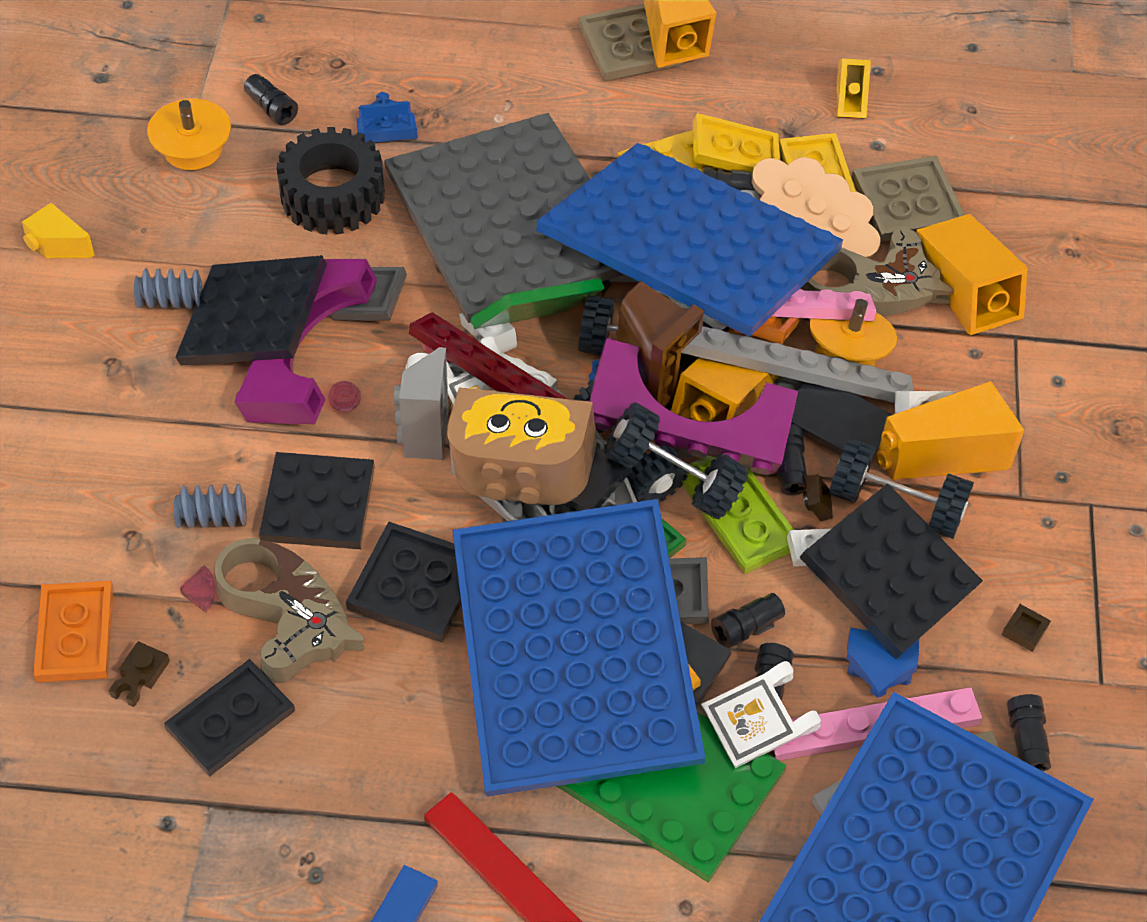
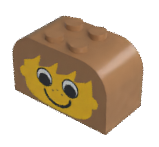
(521, 445)

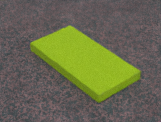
(754, 526)

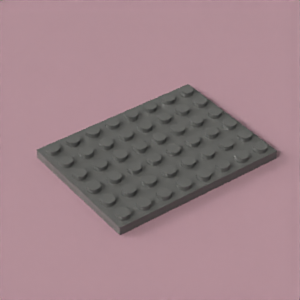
(481, 208)

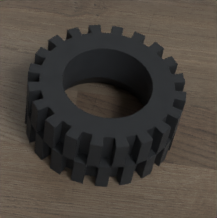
(336, 205)

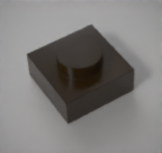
(818, 498)
(1026, 627)

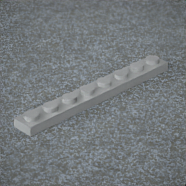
(798, 364)

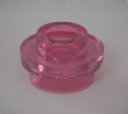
(341, 390)

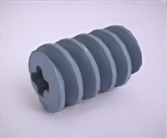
(167, 289)
(210, 507)

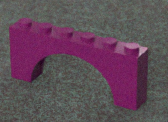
(271, 388)
(751, 438)

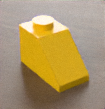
(852, 87)
(56, 235)

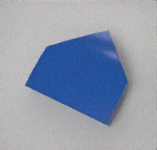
(386, 120)
(876, 664)

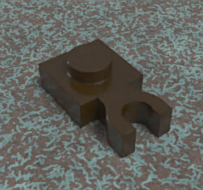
(139, 669)

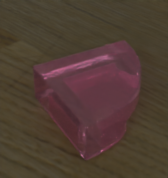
(200, 589)

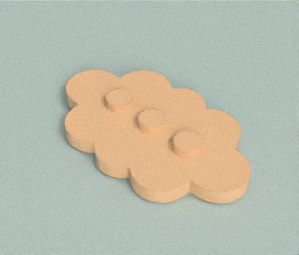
(819, 200)

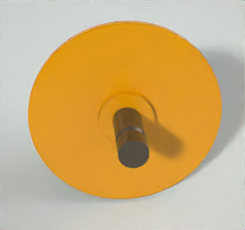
(189, 132)
(854, 338)

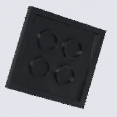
(317, 500)
(409, 583)

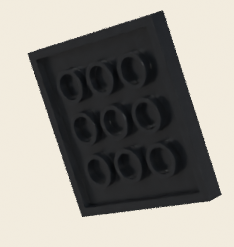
(252, 311)
(891, 570)

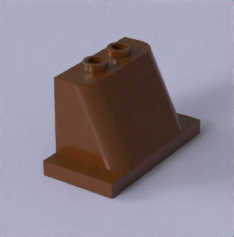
(661, 333)

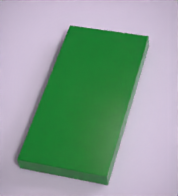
(536, 303)

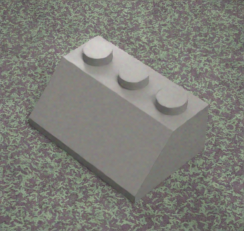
(423, 407)

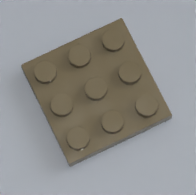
(620, 42)
(907, 195)

